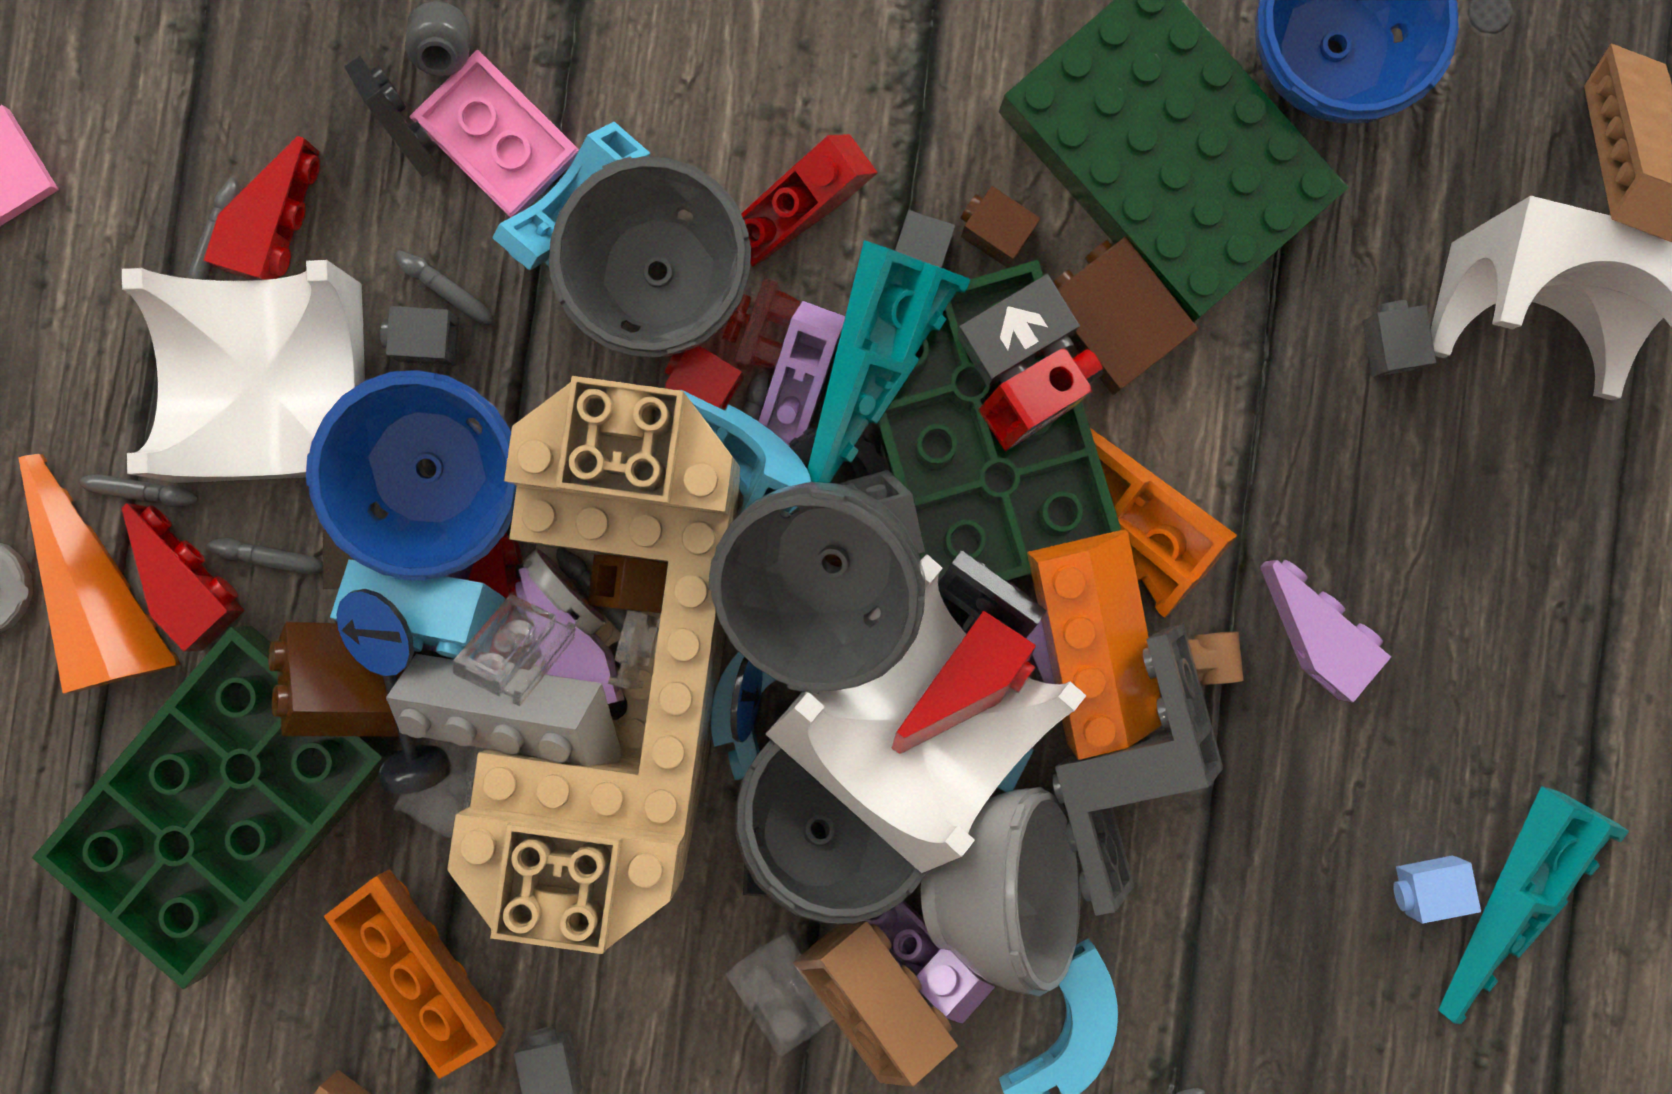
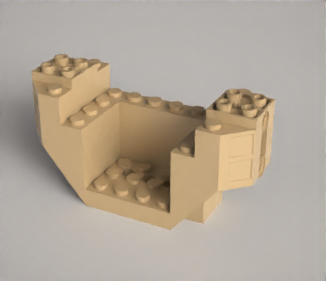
(598, 849)

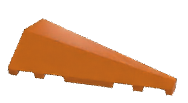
(1168, 534)
(91, 613)

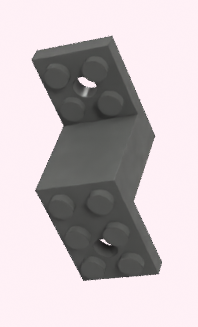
(1152, 768)

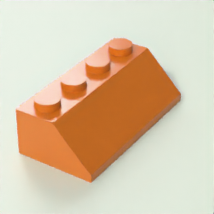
(1097, 640)
(415, 974)

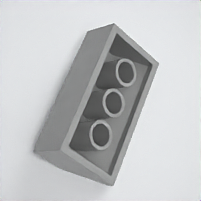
(556, 722)

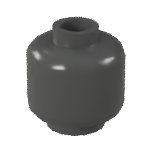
(438, 38)

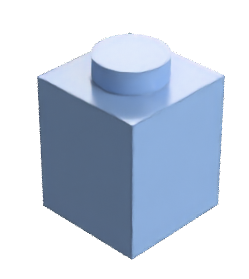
(1436, 889)

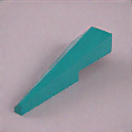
(885, 323)
(1532, 889)

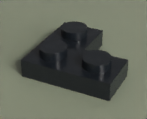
(386, 105)
(978, 589)

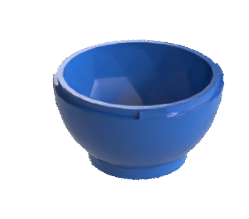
(1372, 73)
(372, 454)

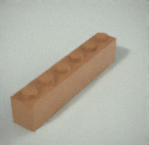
(1633, 138)

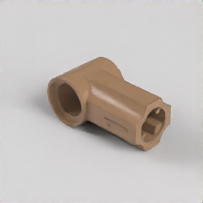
(1217, 657)

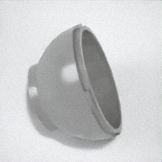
(1011, 896)

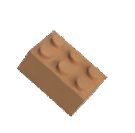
(876, 1003)

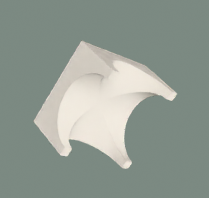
(1568, 258)
(245, 370)
(935, 790)

